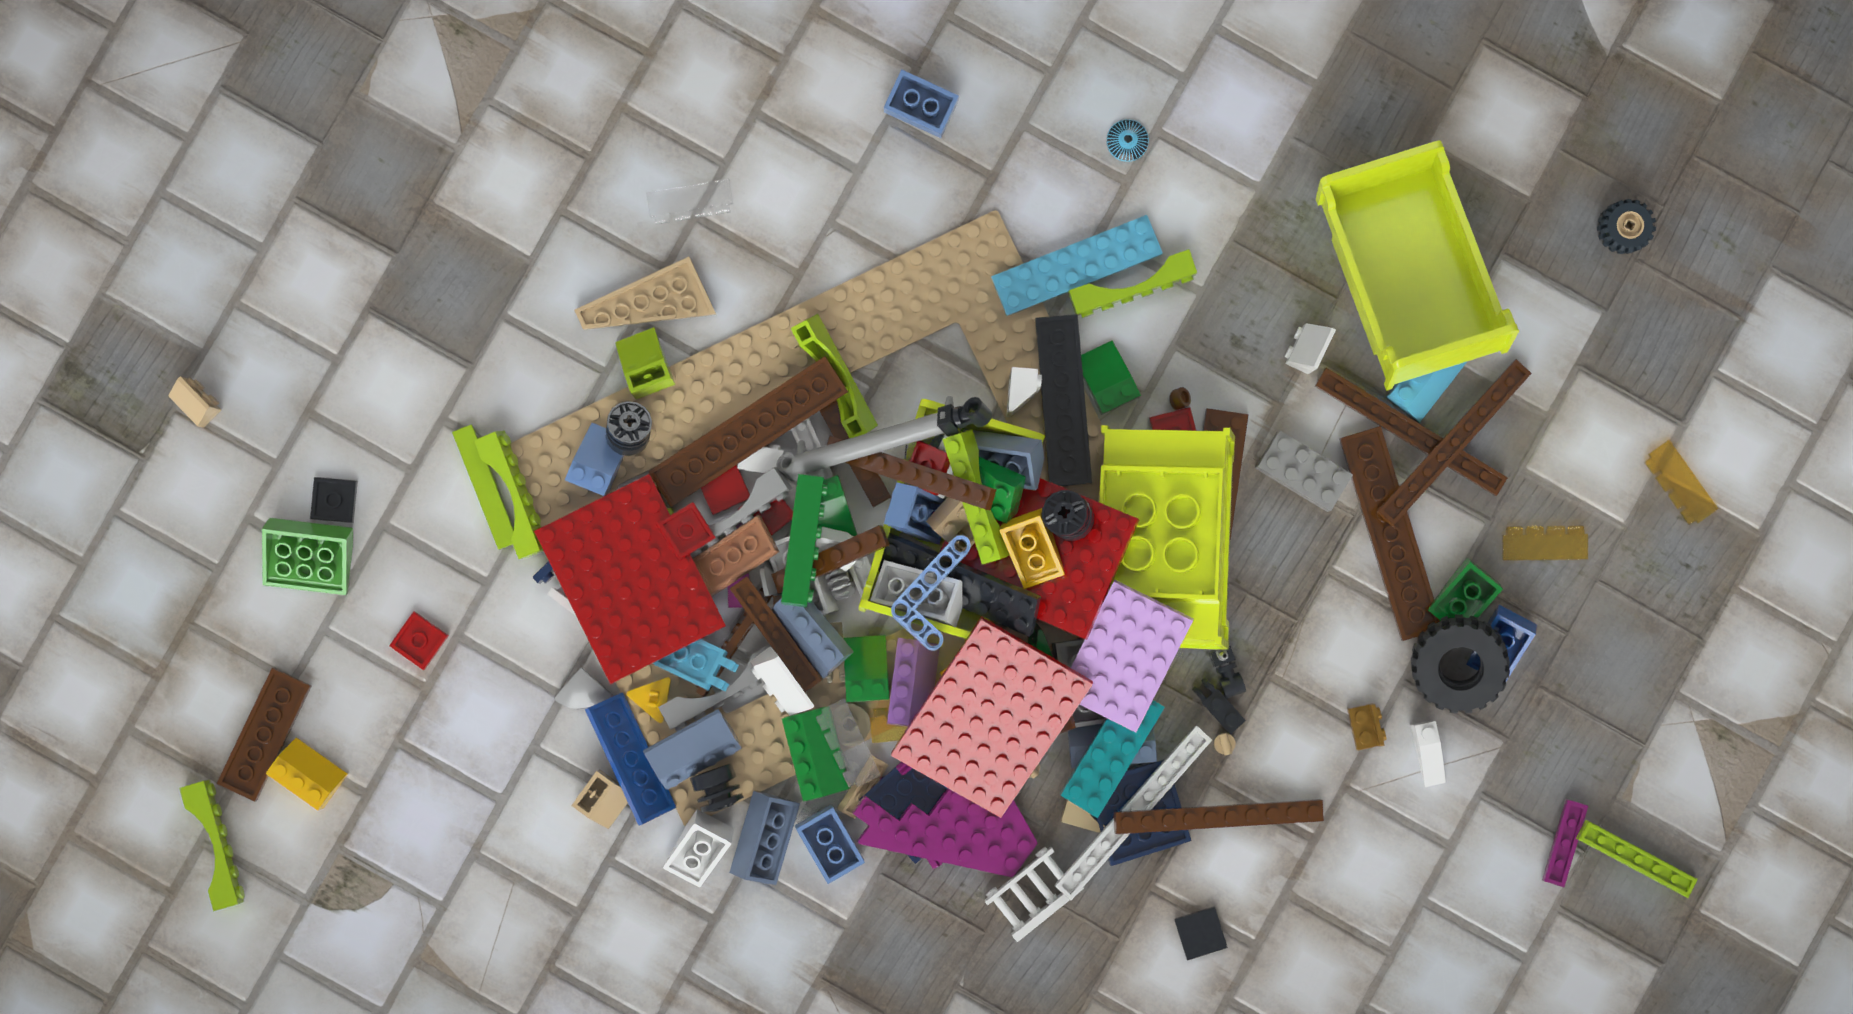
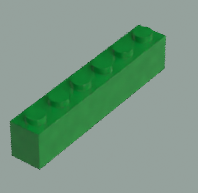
(802, 540)

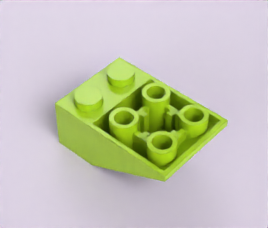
(644, 363)

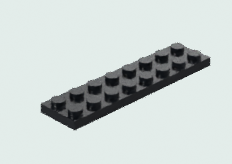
(1063, 400)
(980, 591)

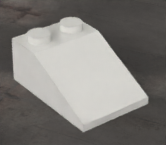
(1309, 347)
(699, 848)

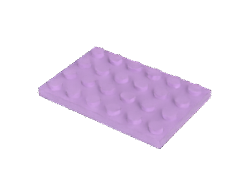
(1129, 654)

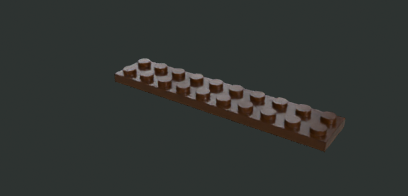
(748, 431)
(1392, 545)

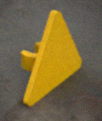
(651, 697)

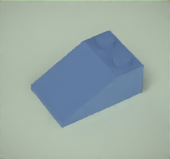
(595, 462)

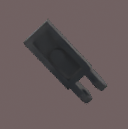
(1220, 707)

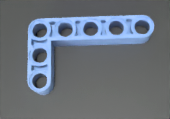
(926, 589)

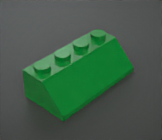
(812, 757)

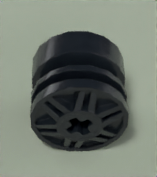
(627, 439)
(1078, 521)
(716, 788)

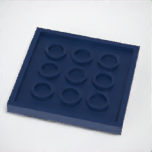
(897, 791)
(1144, 843)

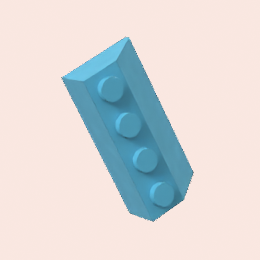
(1421, 393)

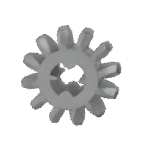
(840, 584)

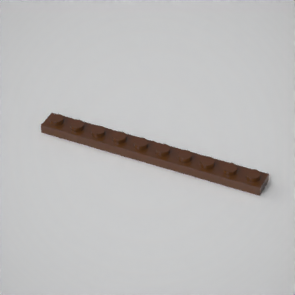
(1407, 429)
(1453, 442)
(925, 478)
(1218, 816)

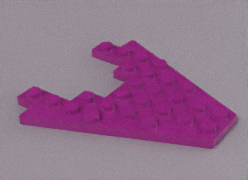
(951, 833)

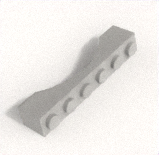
(767, 488)
(681, 709)

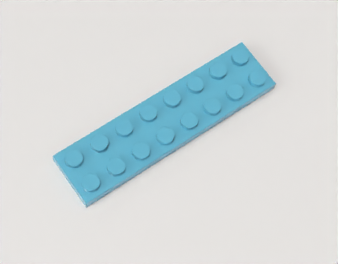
(1076, 265)

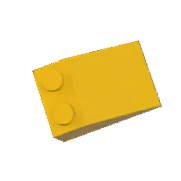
(1032, 549)

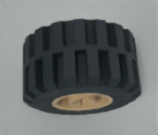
(1626, 226)

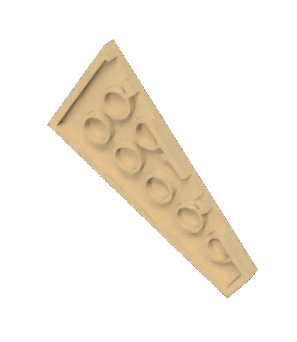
(661, 296)

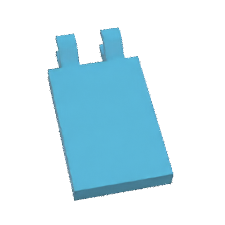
(699, 664)

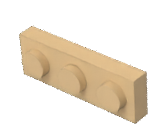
(853, 795)

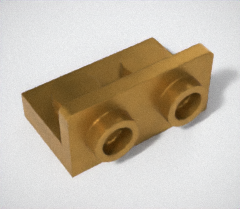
(1366, 726)

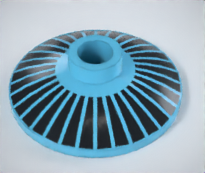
(1127, 151)

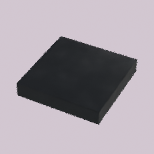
(333, 500)
(1200, 933)

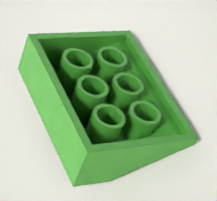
(306, 556)

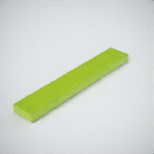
(484, 487)
(1636, 858)

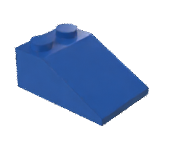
(1515, 632)

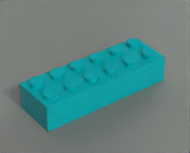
(1107, 762)

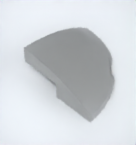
(767, 581)
(582, 691)

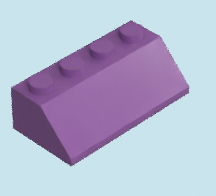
(912, 680)

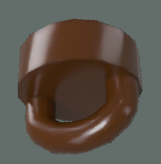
(1180, 398)

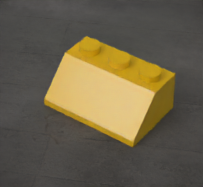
(307, 774)

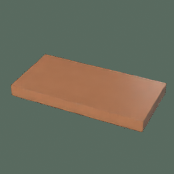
(735, 555)

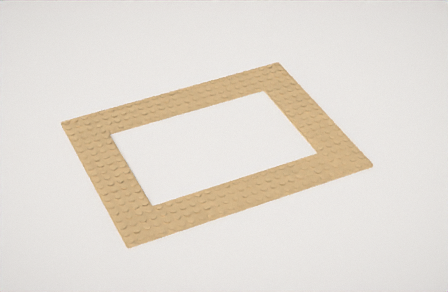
(867, 320)

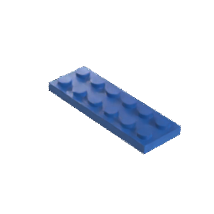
(624, 749)

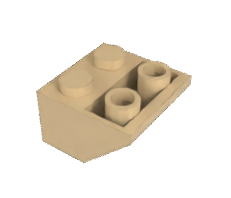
(193, 401)
(951, 521)
(601, 799)

